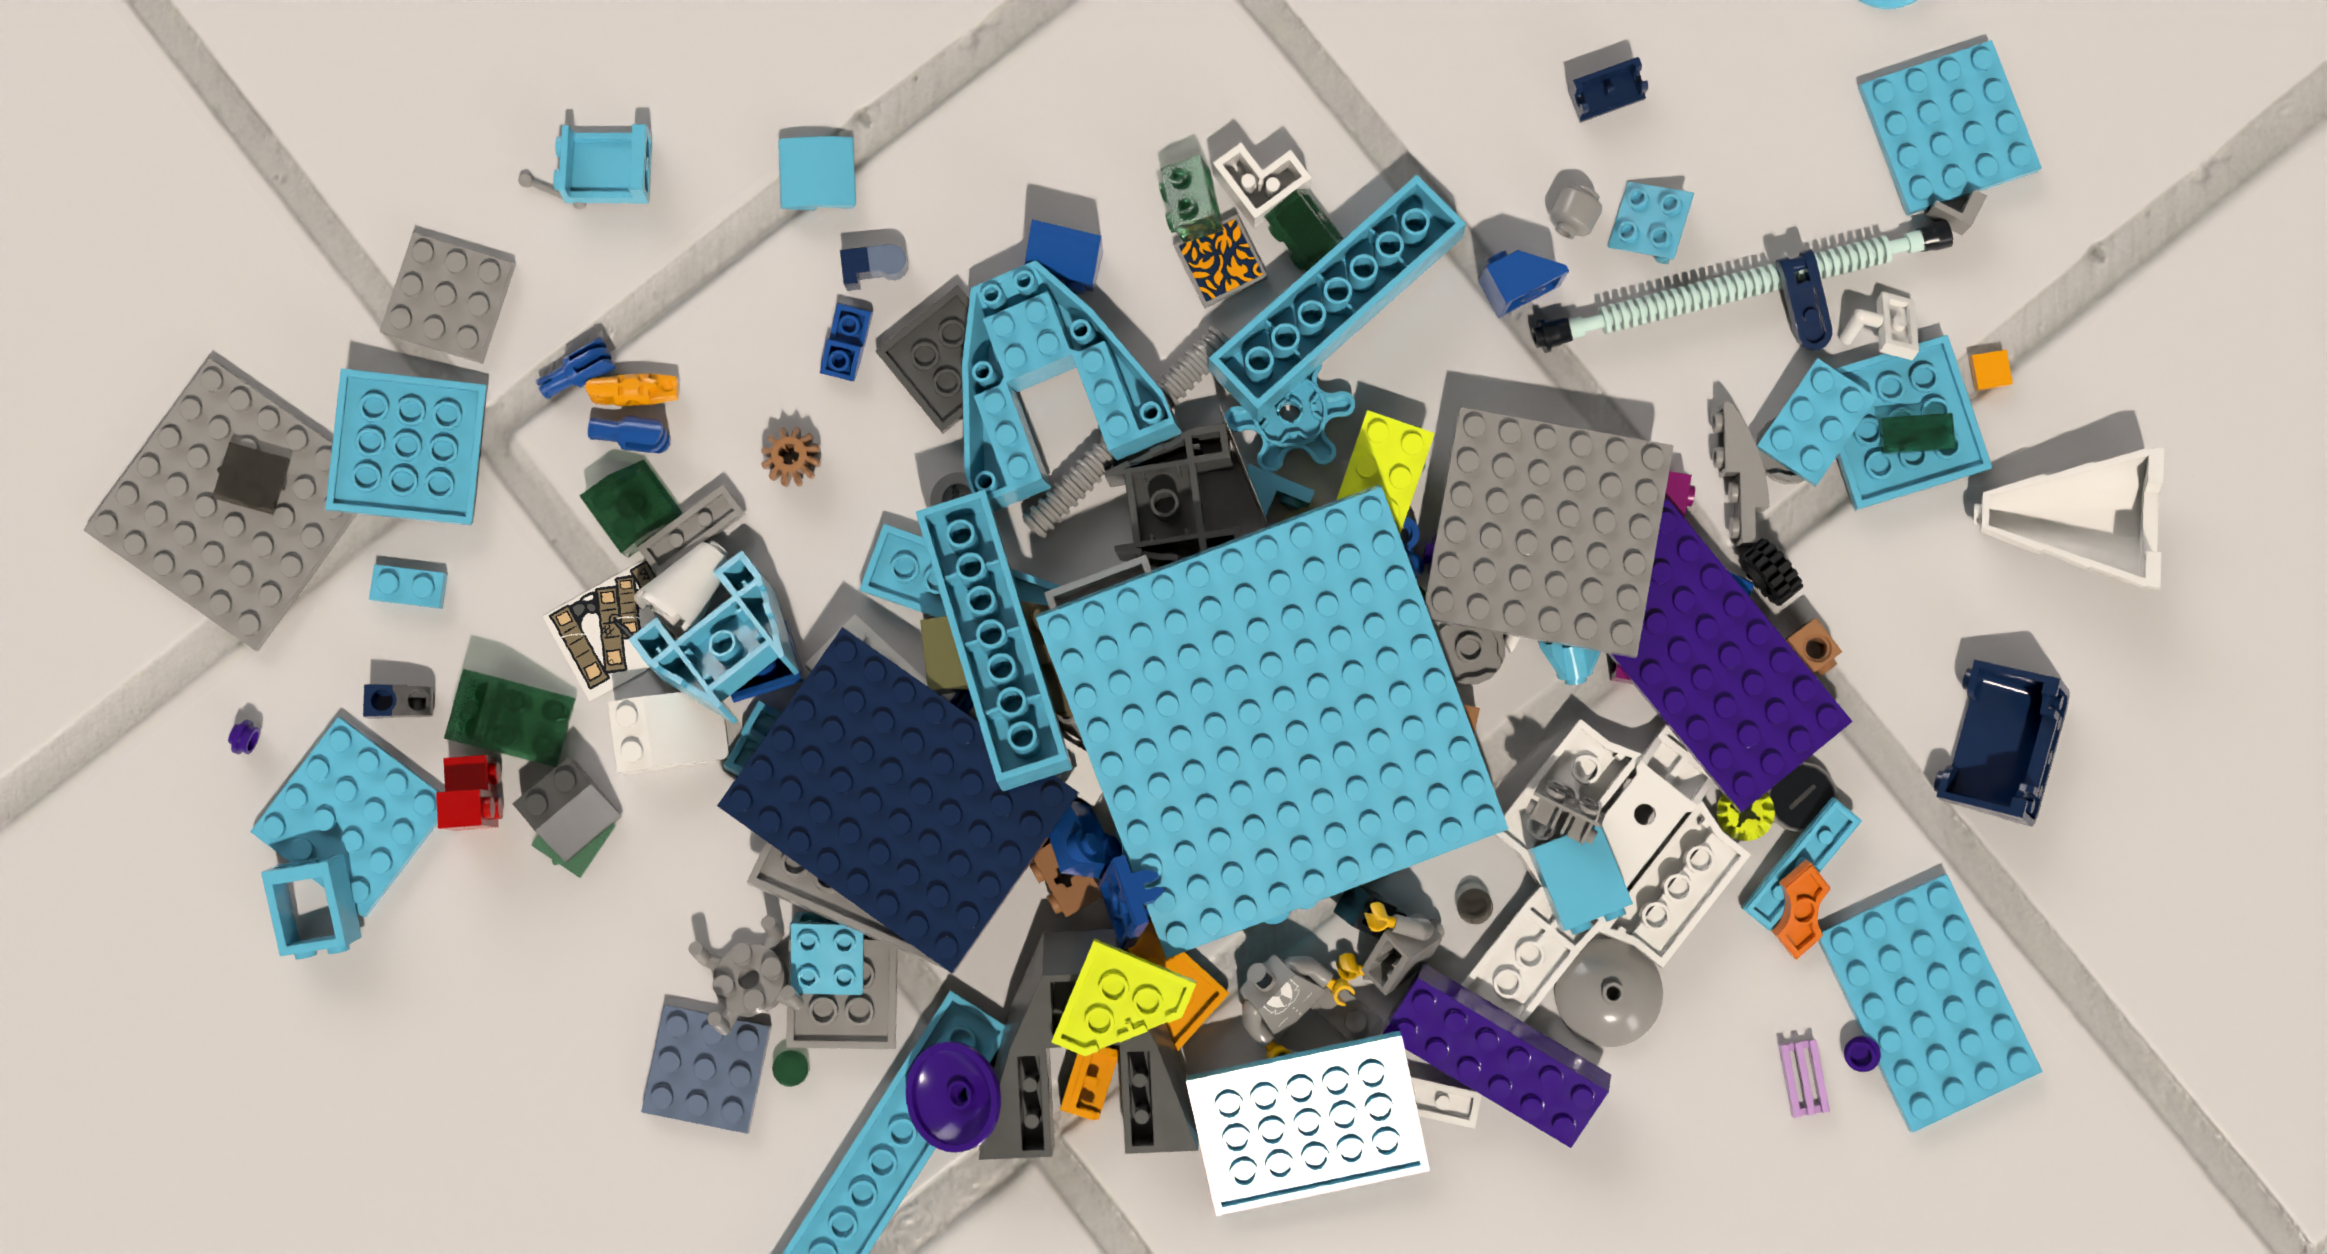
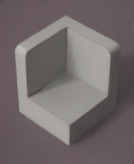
(1958, 212)

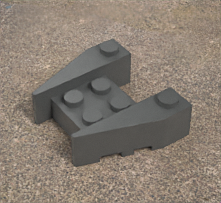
(1168, 499)

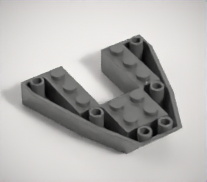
(1152, 1077)

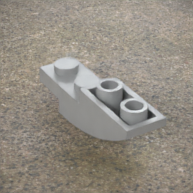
(1740, 459)

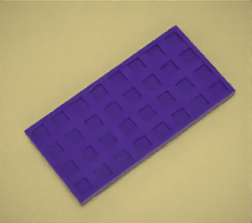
(1724, 672)

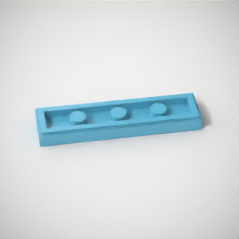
(1817, 845)

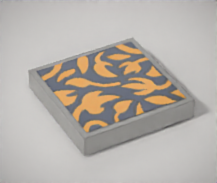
(1221, 263)

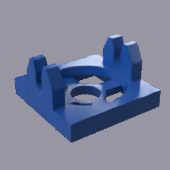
(1126, 899)

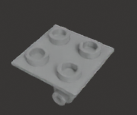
(1555, 796)

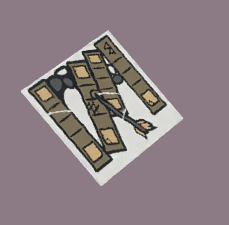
(597, 628)

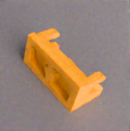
(1090, 1083)

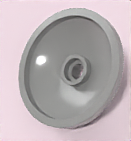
(1583, 997)

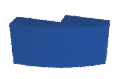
(846, 342)

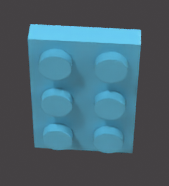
(1816, 422)

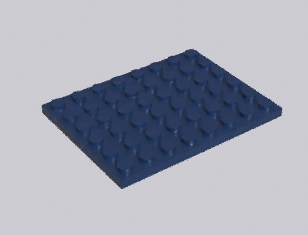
(894, 801)

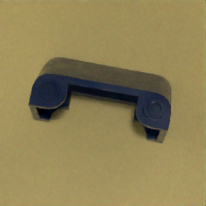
(2005, 742)

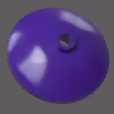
(939, 1100)

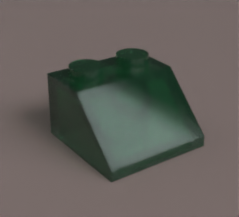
(631, 506)

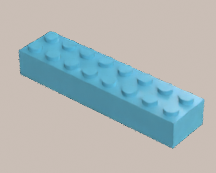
(1336, 297)
(993, 641)

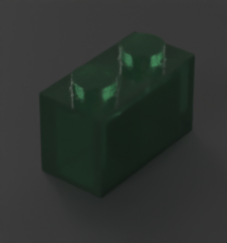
(1303, 229)

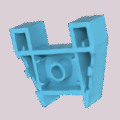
(725, 645)

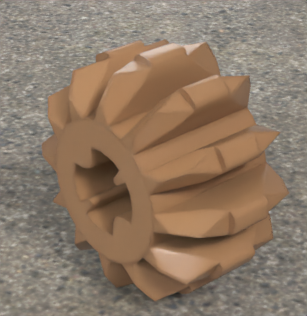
(781, 466)

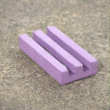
(1810, 1109)

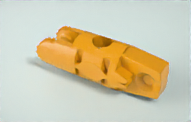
(633, 389)

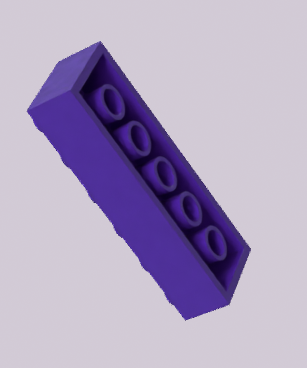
(1498, 1055)

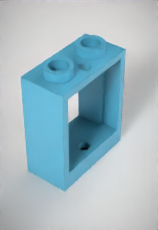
(339, 898)

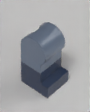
(872, 262)

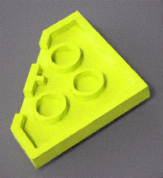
(1119, 999)

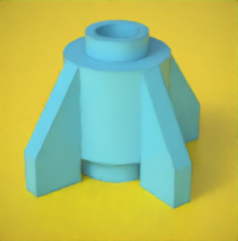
(1570, 662)

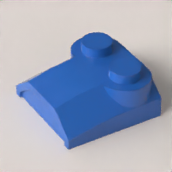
(1082, 844)

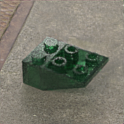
(509, 718)

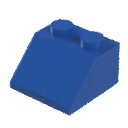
(1067, 254)
(1519, 279)

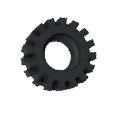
(1770, 572)

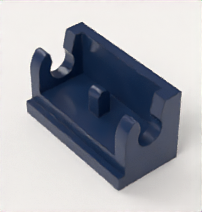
(1608, 90)

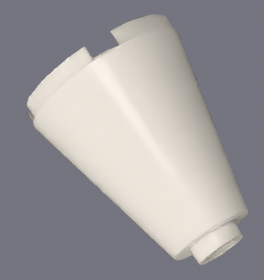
(684, 589)

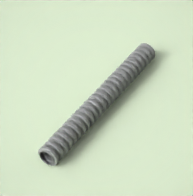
(1100, 459)

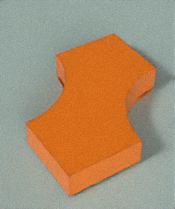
(1803, 895)

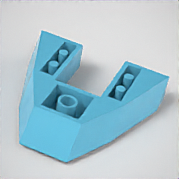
(1021, 334)

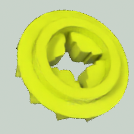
(1751, 828)

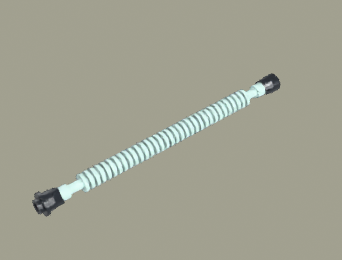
(1736, 286)

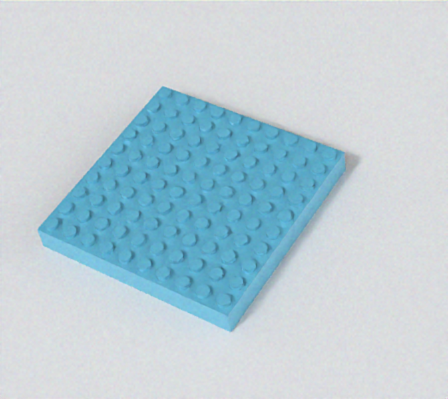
(1273, 720)

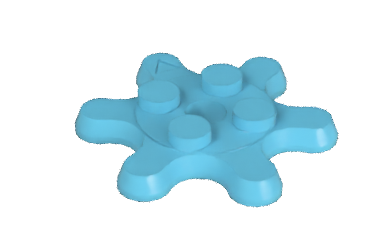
(1303, 433)

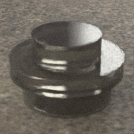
(1474, 906)

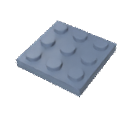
(704, 1074)

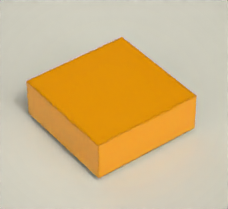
(1990, 370)

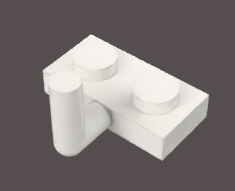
(1895, 325)

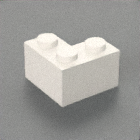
(1256, 189)

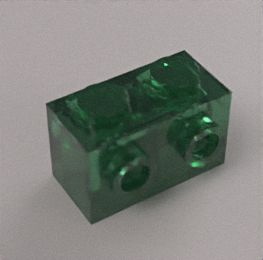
(1191, 199)

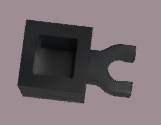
(1357, 902)

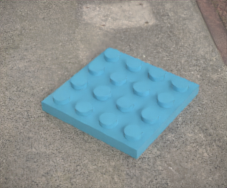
(1949, 127)
(1910, 388)
(406, 447)
(356, 804)

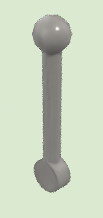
(527, 180)

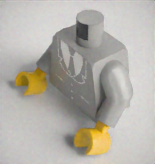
(1397, 952)
(1281, 994)

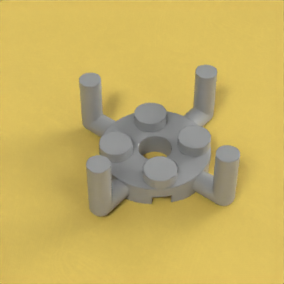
(732, 969)

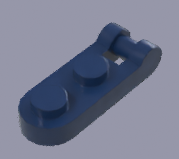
(1805, 300)

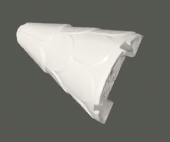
(2087, 516)

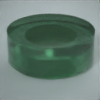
(791, 1068)

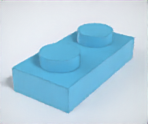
(408, 586)

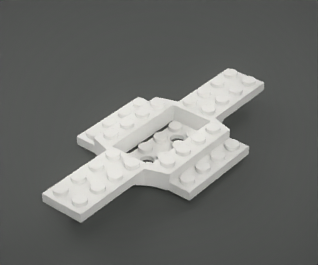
(1666, 895)

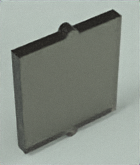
(251, 478)

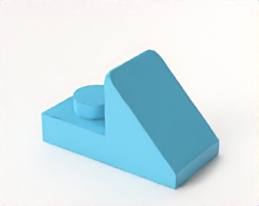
(1268, 485)

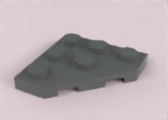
(929, 358)

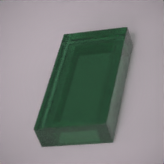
(1917, 433)

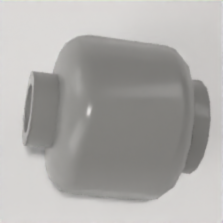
(1576, 211)

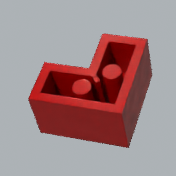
(470, 794)

